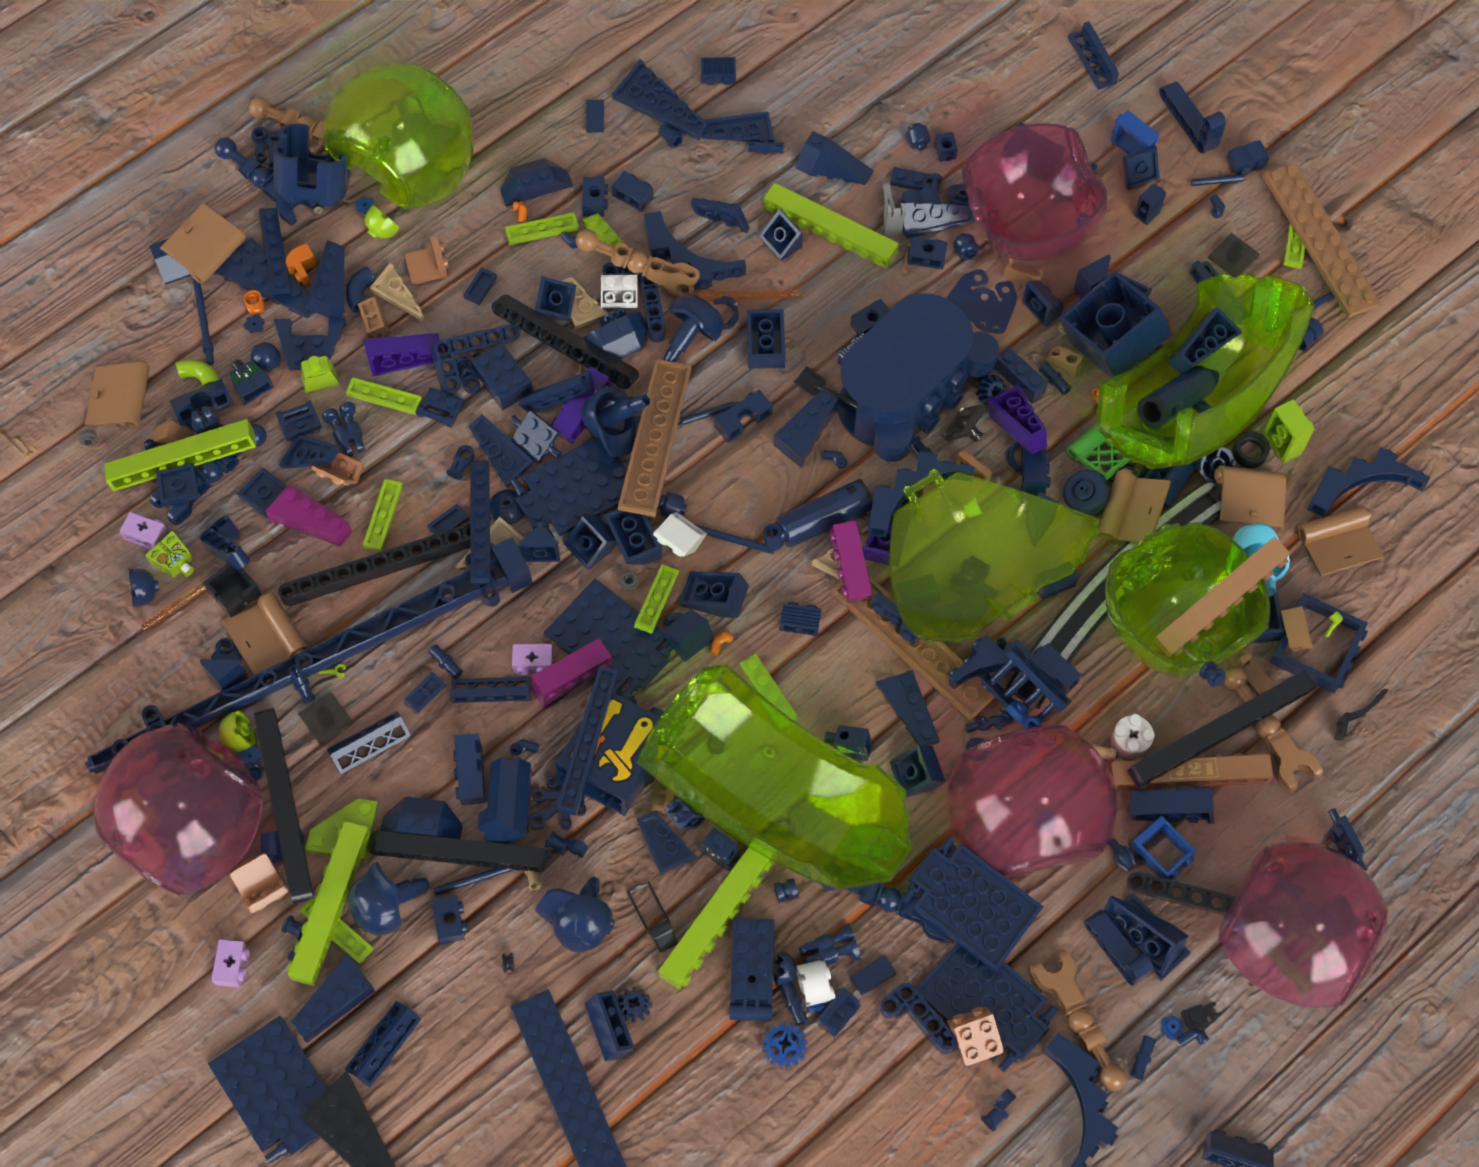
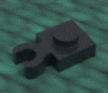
(1198, 1017)

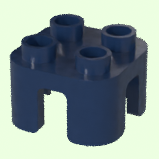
(306, 174)

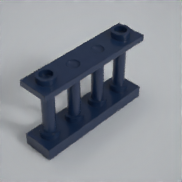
(1030, 672)

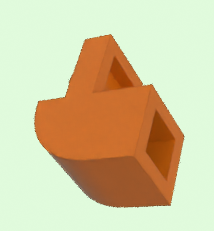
(300, 261)

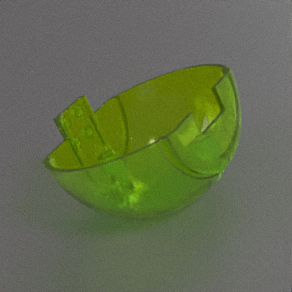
(402, 131)
(1166, 578)

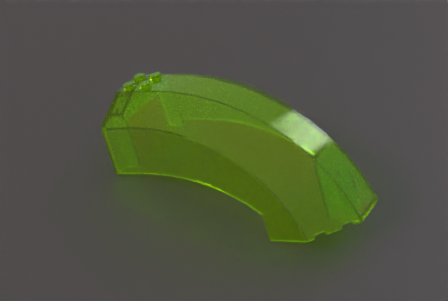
(1250, 367)
(778, 784)

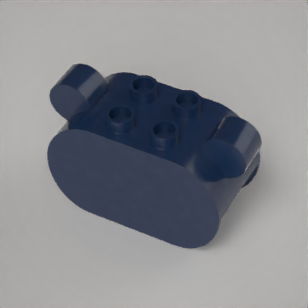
(910, 372)

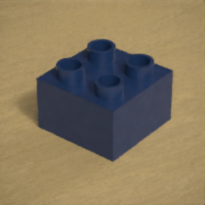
(1115, 325)

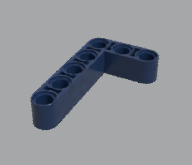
(1202, 131)
(650, 307)
(467, 346)

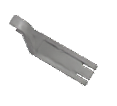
(893, 217)

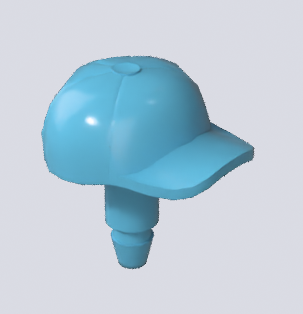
(1254, 537)

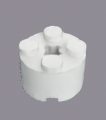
(1134, 747)
(814, 983)

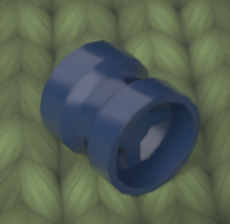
(786, 890)

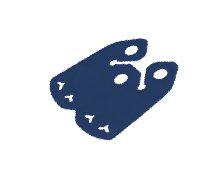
(987, 311)

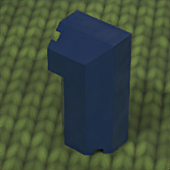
(508, 801)

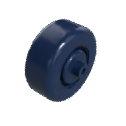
(1086, 492)

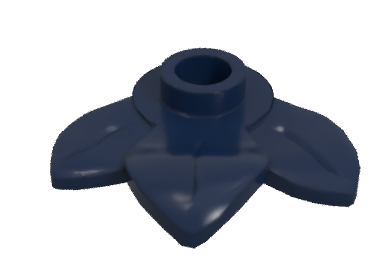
(230, 654)

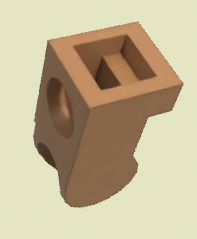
(1065, 360)

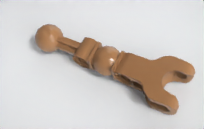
(261, 108)
(664, 273)
(1277, 740)
(1081, 1020)

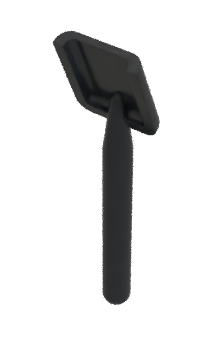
(813, 383)

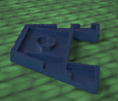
(302, 347)

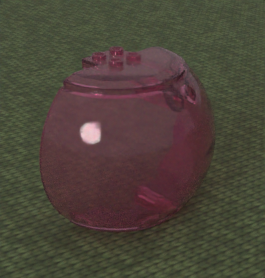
(1034, 192)
(1030, 792)
(177, 808)
(1304, 924)

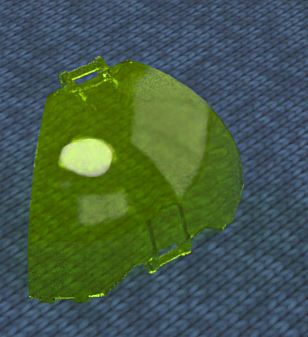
(978, 551)

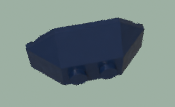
(533, 181)
(620, 336)
(422, 817)

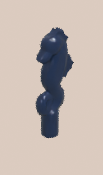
(996, 721)

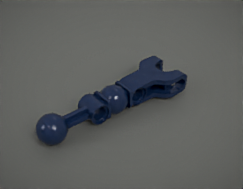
(260, 177)
(209, 473)
(890, 901)

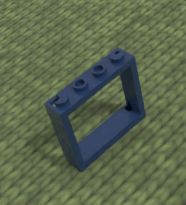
(1321, 679)

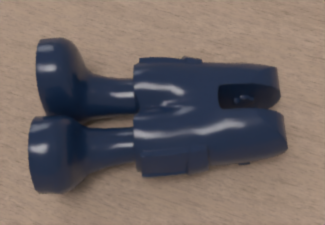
(205, 422)
(347, 434)
(825, 950)

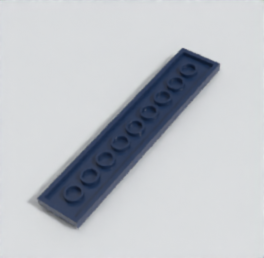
(566, 1082)

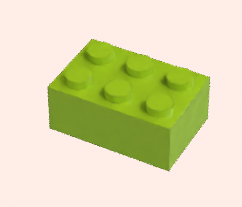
(1288, 431)

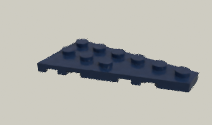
(654, 98)
(249, 269)

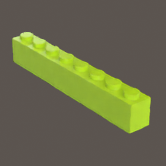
(831, 226)
(194, 449)
(328, 904)
(714, 918)

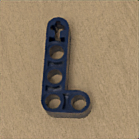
(220, 542)
(1117, 948)
(921, 1021)

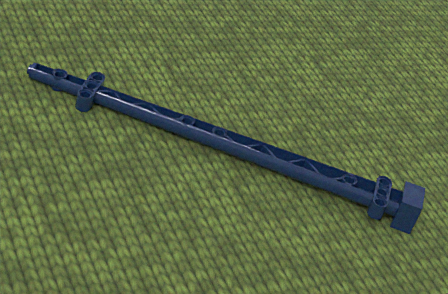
(506, 568)

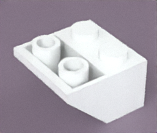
(619, 291)
(680, 535)

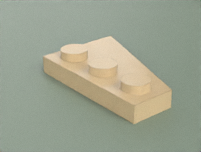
(585, 309)

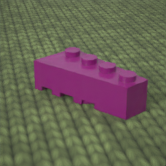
(305, 514)
(850, 561)
(569, 672)

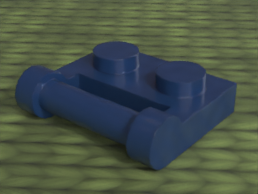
(441, 402)
(300, 424)

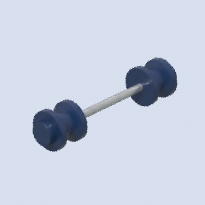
(1209, 671)

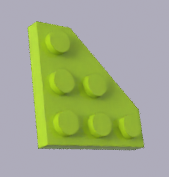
(324, 835)

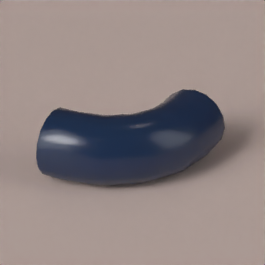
(356, 287)

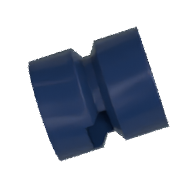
(1312, 333)

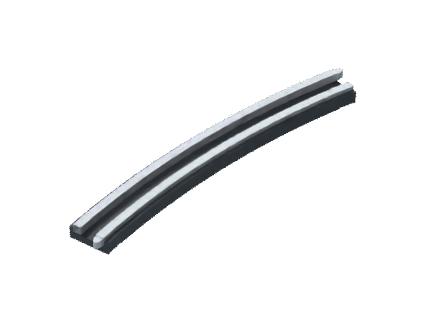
(1088, 608)

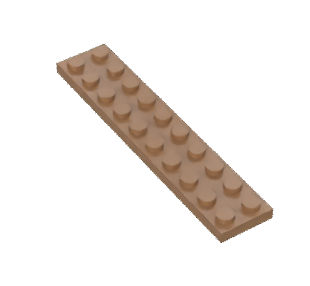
(1321, 240)
(655, 438)
(927, 658)

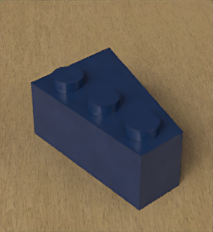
(469, 769)

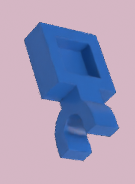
(1020, 714)

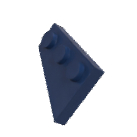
(309, 452)
(664, 845)

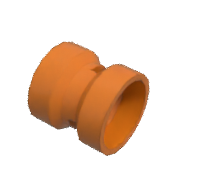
(254, 302)

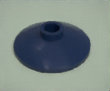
(958, 193)
(510, 513)

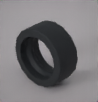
(1254, 437)

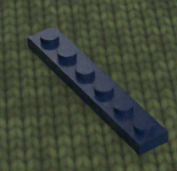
(274, 251)

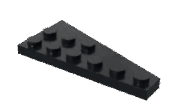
(346, 1125)

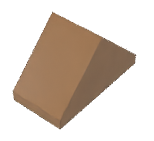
(170, 432)

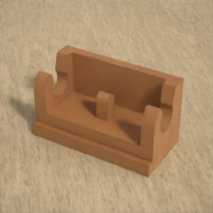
(1021, 274)
(374, 317)
(1296, 628)
(661, 798)

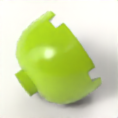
(380, 224)
(236, 732)

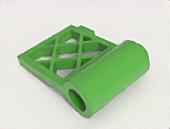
(1087, 445)

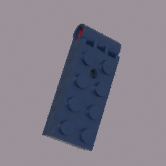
(752, 959)

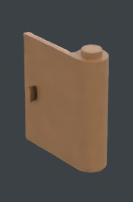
(204, 243)
(118, 395)
(1254, 493)
(1132, 507)
(1340, 541)
(267, 632)

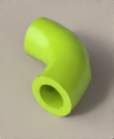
(197, 369)

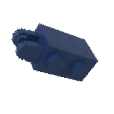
(683, 814)

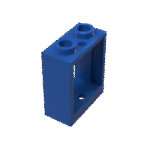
(1137, 129)
(1170, 832)

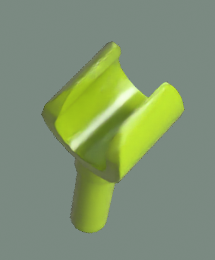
(1336, 618)
(335, 671)

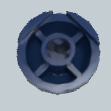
(1208, 464)
(142, 586)

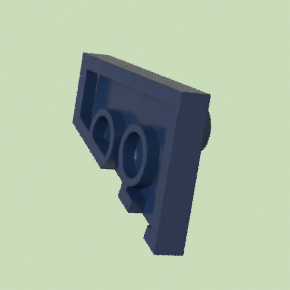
(726, 212)

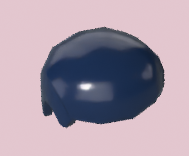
(265, 355)
(787, 969)

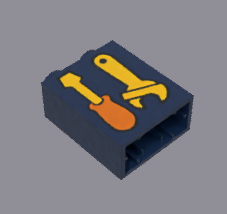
(614, 773)

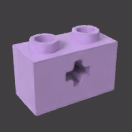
(142, 530)
(524, 653)
(226, 953)

